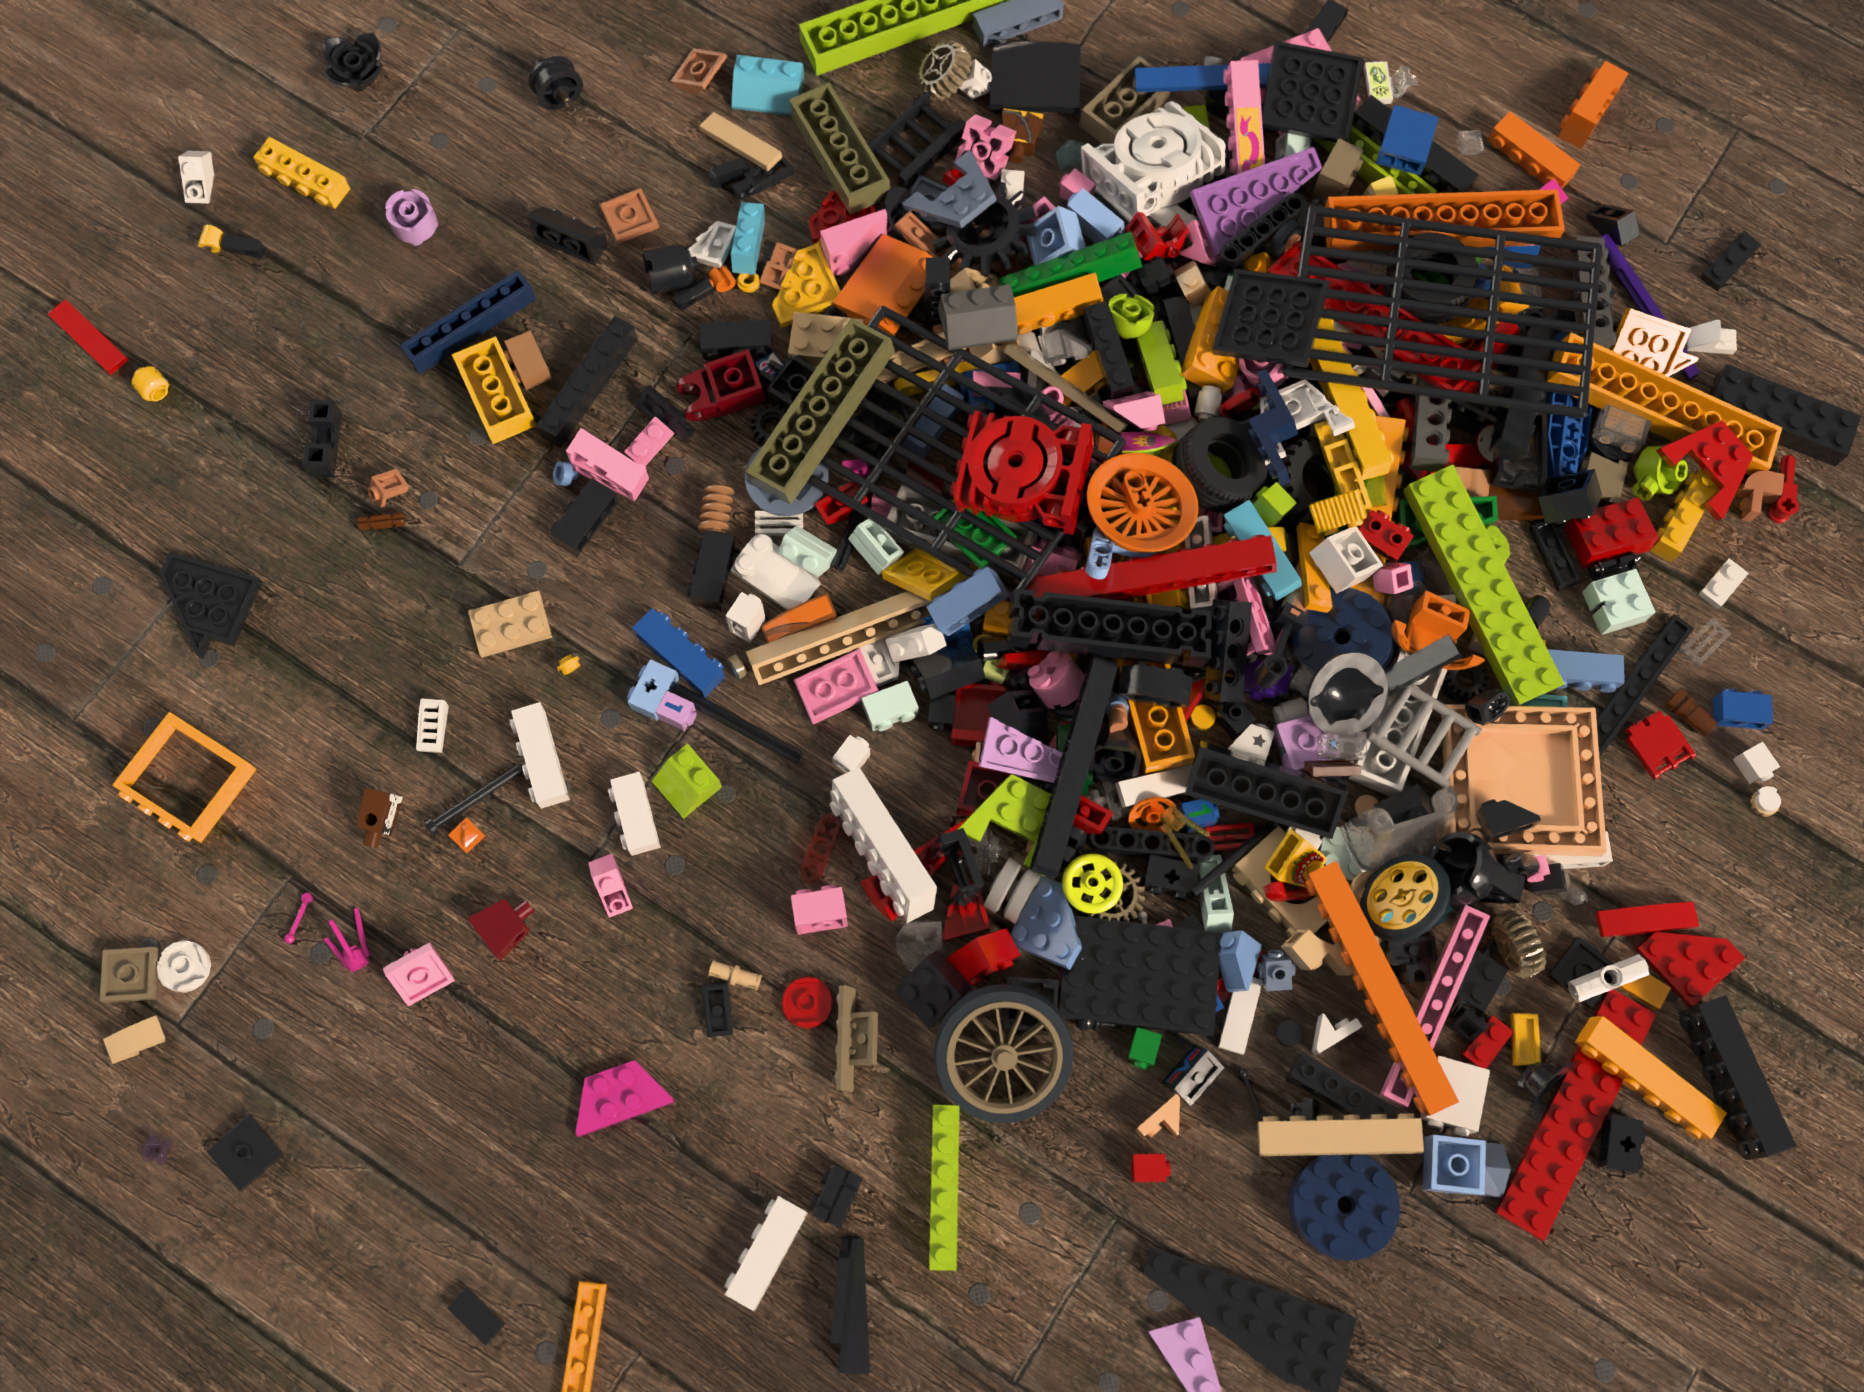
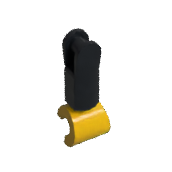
(215, 238)

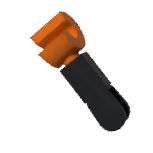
(721, 280)

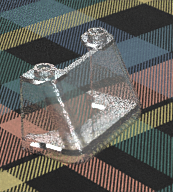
(1376, 840)

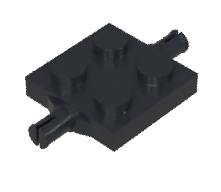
(1479, 982)

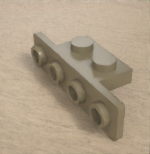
(855, 1038)

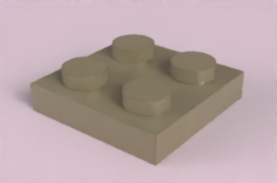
(129, 974)

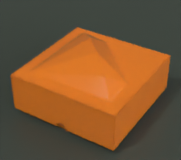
(466, 835)

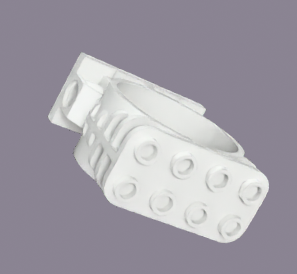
(1154, 161)

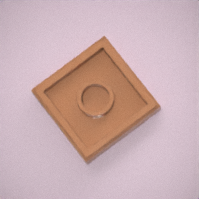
(629, 216)

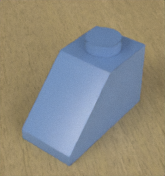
(1238, 960)

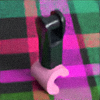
(1532, 867)

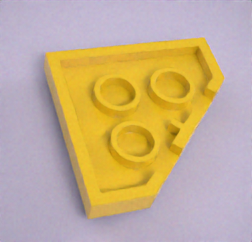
(806, 287)

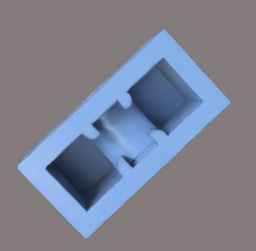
(651, 675)

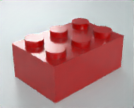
(1612, 533)

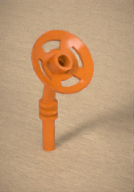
(1149, 812)

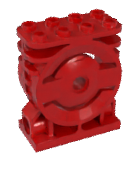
(1016, 440)

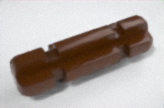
(381, 521)

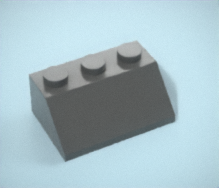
(978, 317)

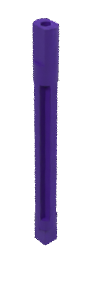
(1638, 292)

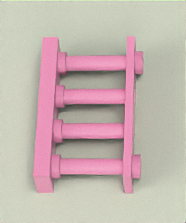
(1260, 630)

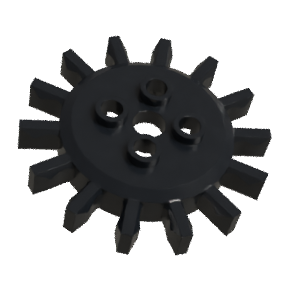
(994, 245)

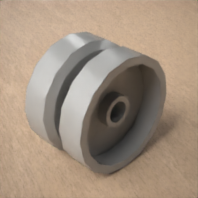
(1009, 889)

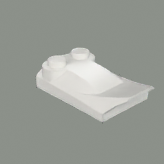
(774, 574)

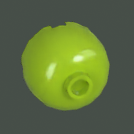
(1131, 315)

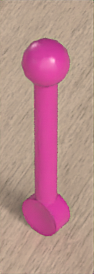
(306, 898)

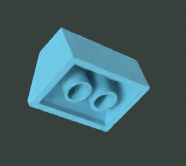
(766, 84)

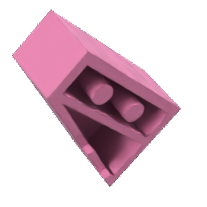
(606, 465)

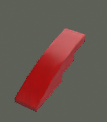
(1646, 919)

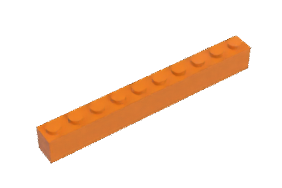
(1381, 989)

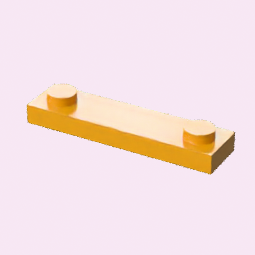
(1315, 585)

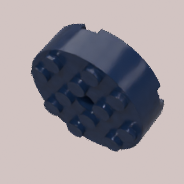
(1351, 614)
(1370, 1200)

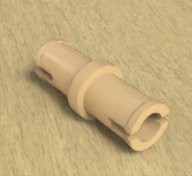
(735, 975)

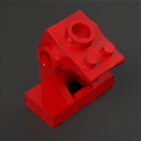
(1161, 242)

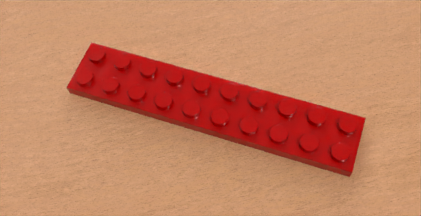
(1288, 265)
(1568, 1127)

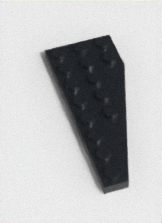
(1280, 1331)

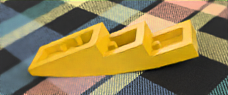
(1341, 462)

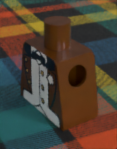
(378, 815)

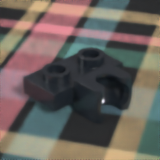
(1412, 958)

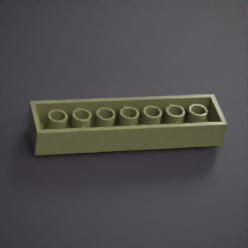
(820, 411)

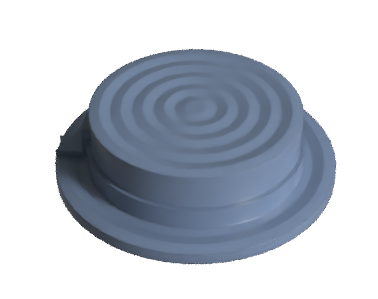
(804, 501)

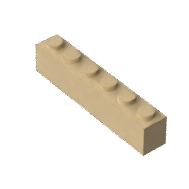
(1340, 1137)

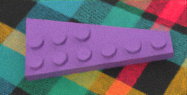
(1239, 200)

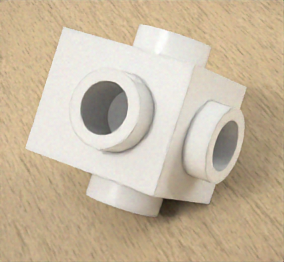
(978, 81)

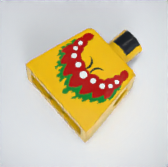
(1294, 859)

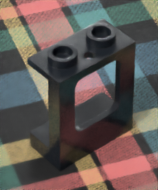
(955, 846)

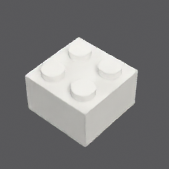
(1346, 559)

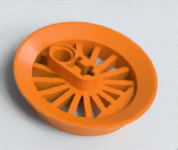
(1138, 503)

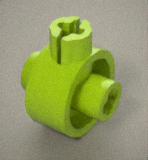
(1655, 475)

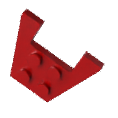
(1719, 456)

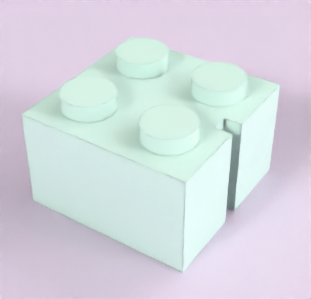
(1624, 601)

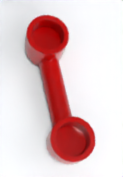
(1277, 893)

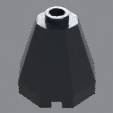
(1115, 755)

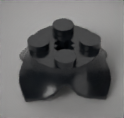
(353, 63)

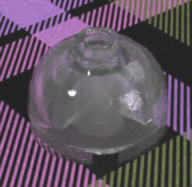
(1399, 605)

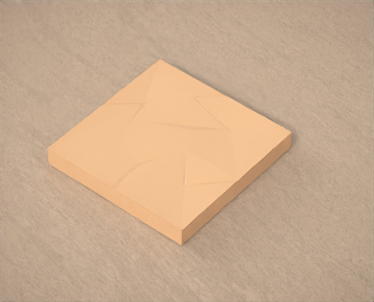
(1540, 762)

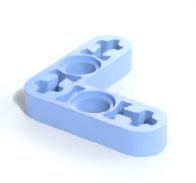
(1101, 543)

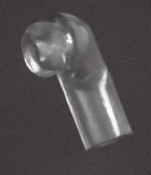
(1574, 895)

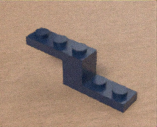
(1272, 427)

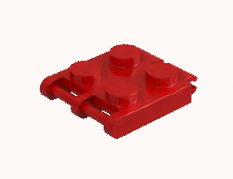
(1658, 743)

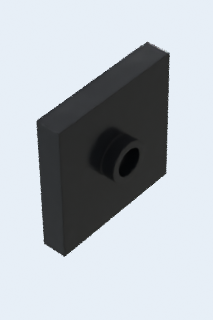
(245, 1153)

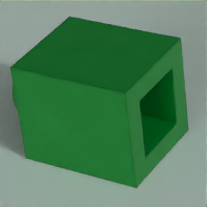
(1143, 1048)

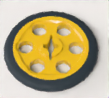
(1427, 914)

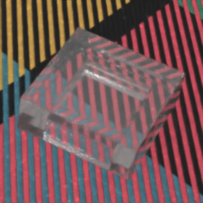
(1470, 142)

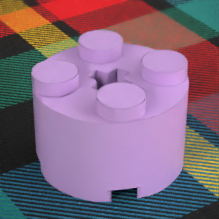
(411, 216)

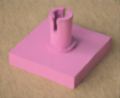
(418, 974)

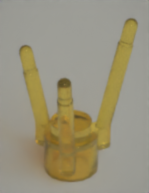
(1176, 820)

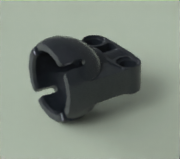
(1475, 871)

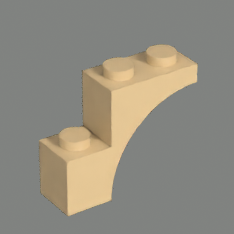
(1309, 951)

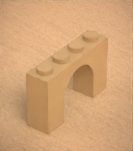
(1251, 872)

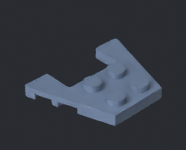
(959, 202)

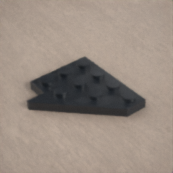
(209, 599)

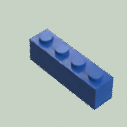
(678, 652)

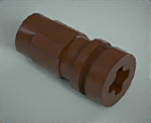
(1692, 713)

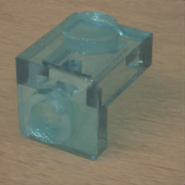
(1069, 154)

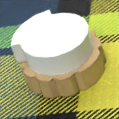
(1765, 801)

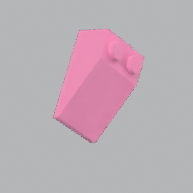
(850, 242)

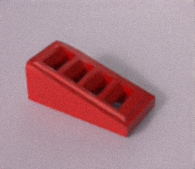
(1020, 660)

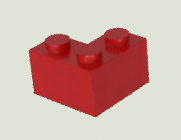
(985, 956)

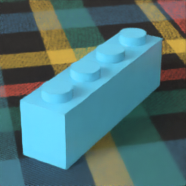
(1245, 523)

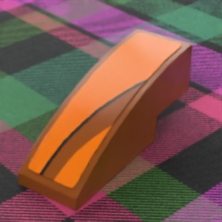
(799, 618)

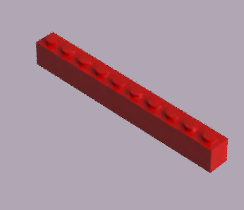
(1167, 571)

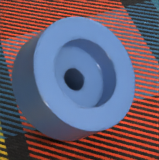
(564, 473)

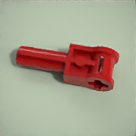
(1787, 504)

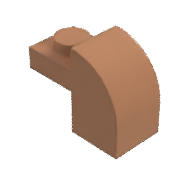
(1759, 489)

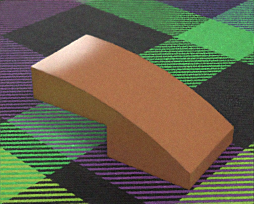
(778, 266)

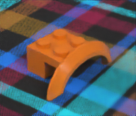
(1430, 621)

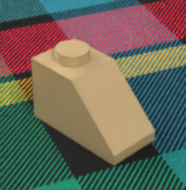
(1192, 283)

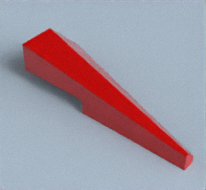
(885, 903)

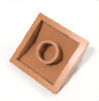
(698, 70)

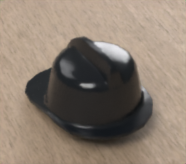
(895, 209)
(1540, 1078)

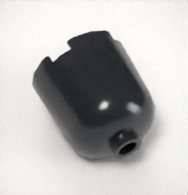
(669, 267)

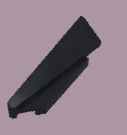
(850, 1309)

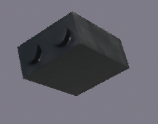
(948, 668)

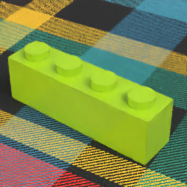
(1160, 365)

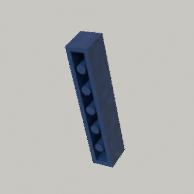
(468, 322)

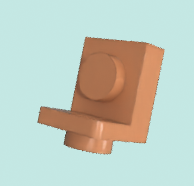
(386, 486)

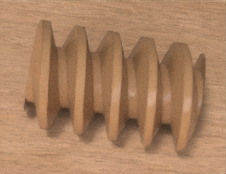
(714, 509)

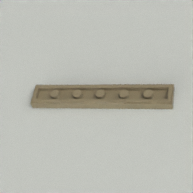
(1066, 387)

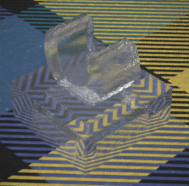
(1402, 81)

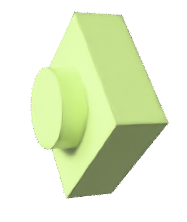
(993, 673)

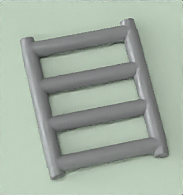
(1421, 764)

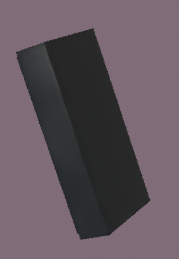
(476, 1316)

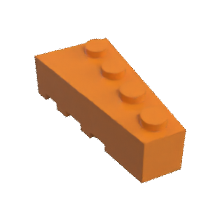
(1592, 105)

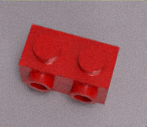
(1385, 536)

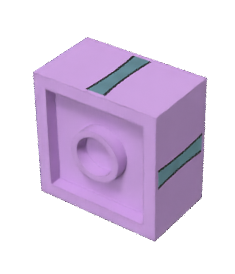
(1297, 742)

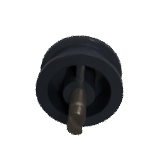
(556, 83)

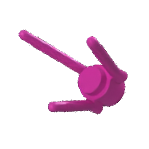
(353, 956)

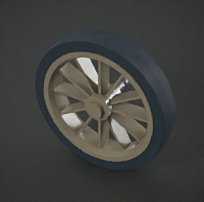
(1003, 1053)

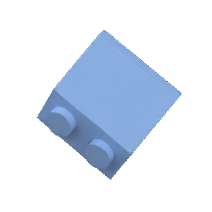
(1056, 235)
(1454, 1165)

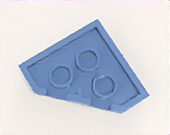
(1048, 926)

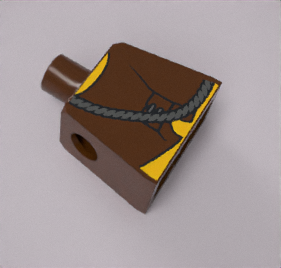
(1028, 128)

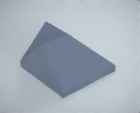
(1496, 1170)

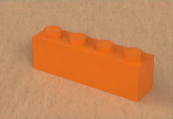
(1532, 151)

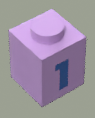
(676, 711)

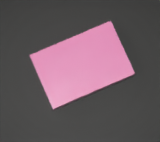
(836, 686)

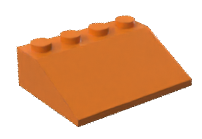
(887, 277)

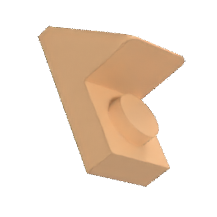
(1167, 1114)

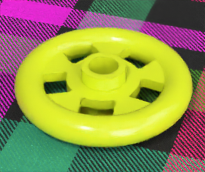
(1099, 863)

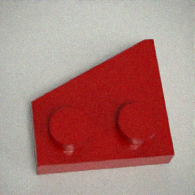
(965, 919)

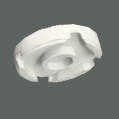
(183, 966)

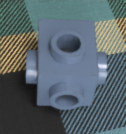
(1276, 970)

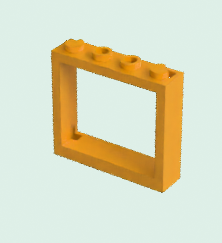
(219, 803)

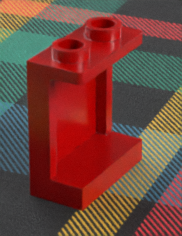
(972, 713)

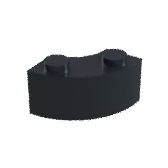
(1155, 685)

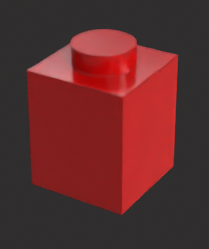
(1149, 1168)

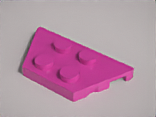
(618, 1096)

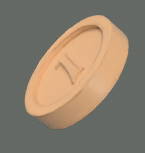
(1364, 804)

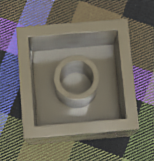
(1339, 171)

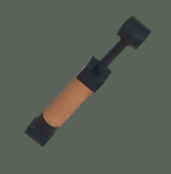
(1287, 621)

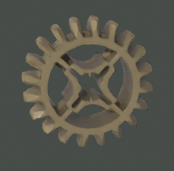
(944, 70)
(1129, 884)
(1518, 943)

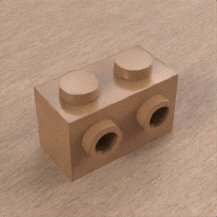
(527, 359)

